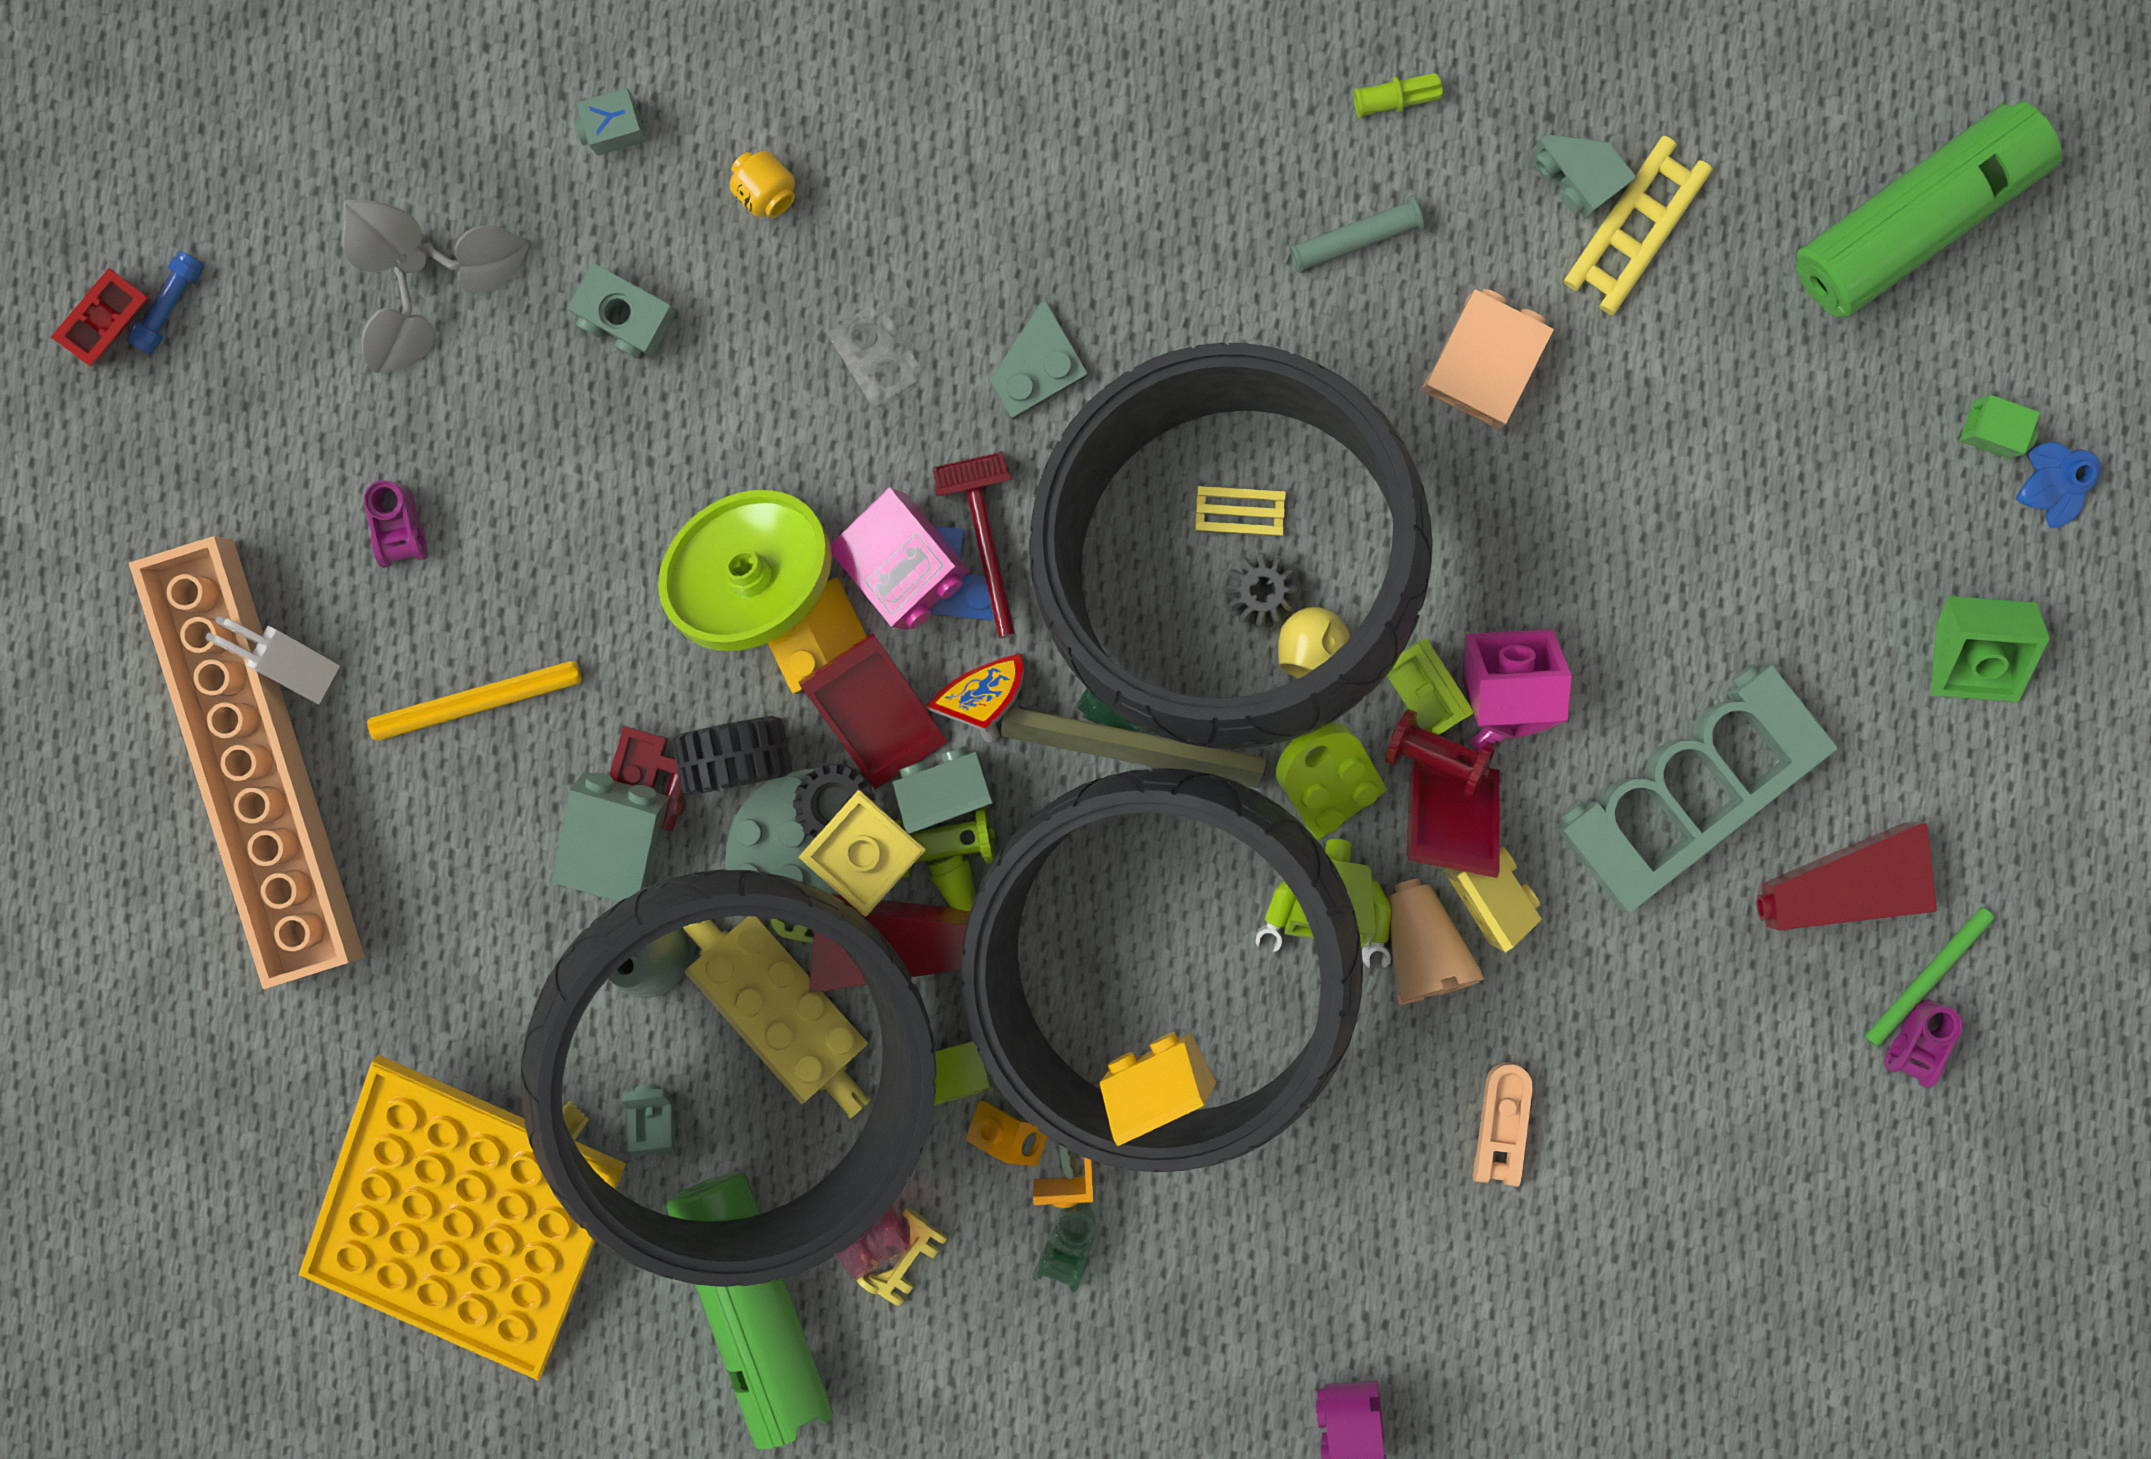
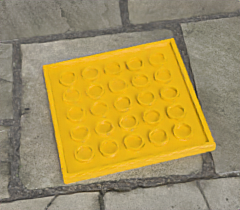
(450, 1220)

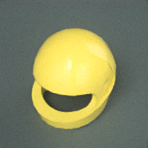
(1310, 640)

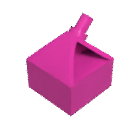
(1515, 683)

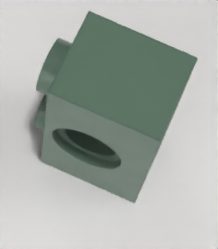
(602, 293)

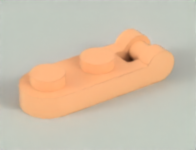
(1503, 1124)

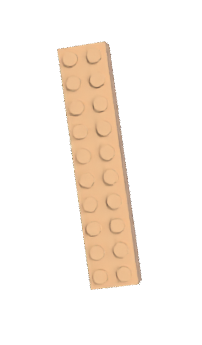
(246, 764)

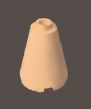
(1427, 946)

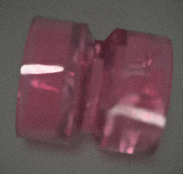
(883, 1240)

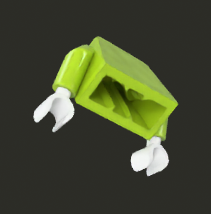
(1366, 895)

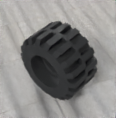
(732, 755)

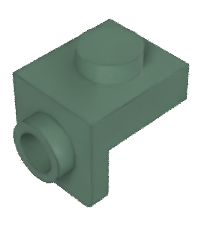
(649, 1120)

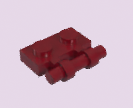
(638, 763)

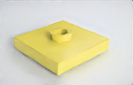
(862, 853)

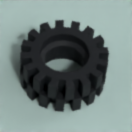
(815, 783)

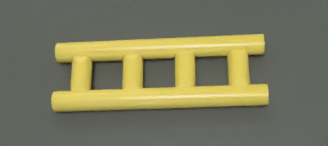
(1665, 219)

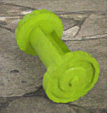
(946, 840)

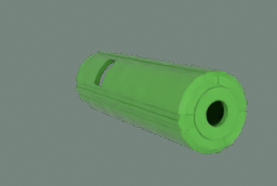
(1928, 208)
(756, 1329)

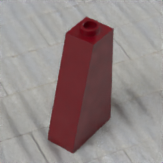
(1861, 882)
(922, 935)

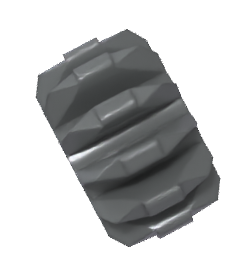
(1250, 579)

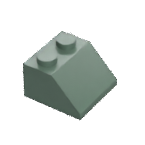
(943, 790)

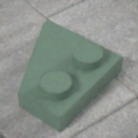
(1037, 364)

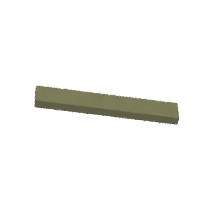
(1130, 746)

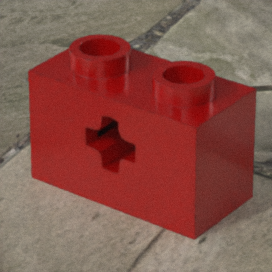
(100, 317)

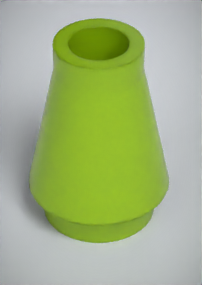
(954, 881)

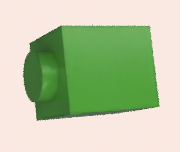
(2000, 427)

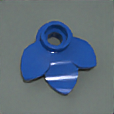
(2055, 482)

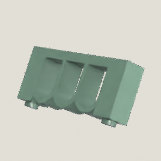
(1782, 724)

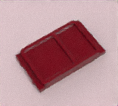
(873, 711)
(1450, 827)

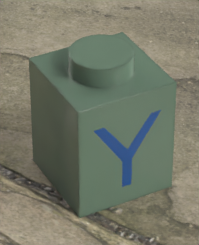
(610, 122)

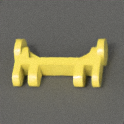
(886, 1281)

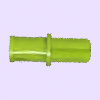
(1397, 94)

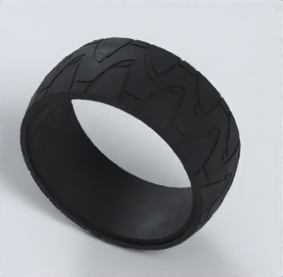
(1175, 391)
(1052, 1092)
(813, 1224)

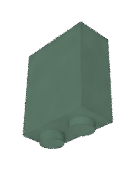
(609, 837)

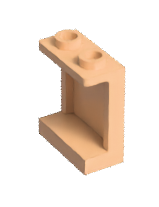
(1488, 358)

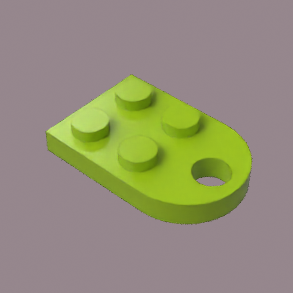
(1330, 781)

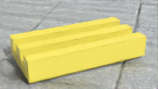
(1276, 513)

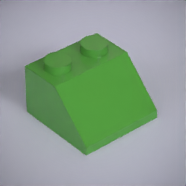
(1987, 648)

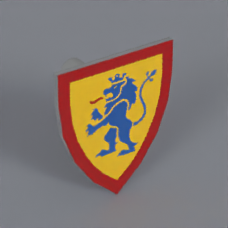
(982, 695)

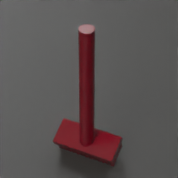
(972, 476)

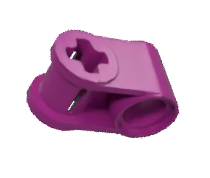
(394, 527)
(1924, 1046)

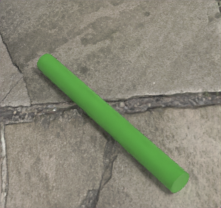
(1929, 977)

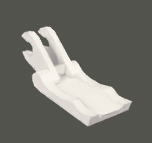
(282, 660)

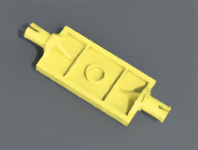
(775, 1013)

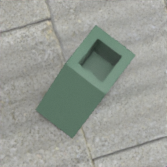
(1584, 169)

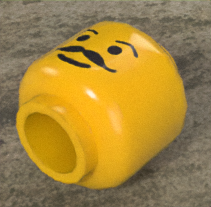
(762, 184)

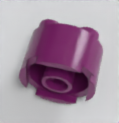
(1352, 1420)

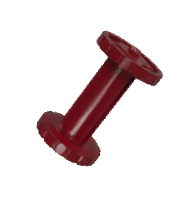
(1440, 753)

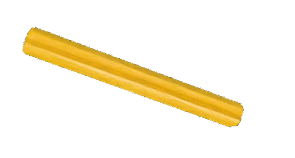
(474, 700)

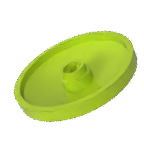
(745, 570)

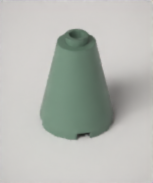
(655, 967)

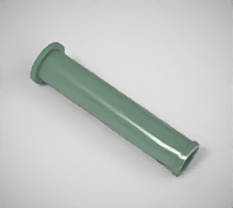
(1357, 235)

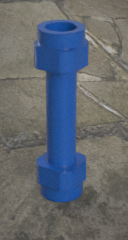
(145, 334)

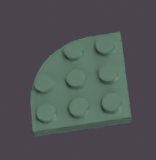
(768, 836)

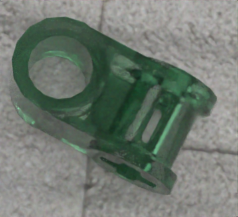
(1068, 1252)

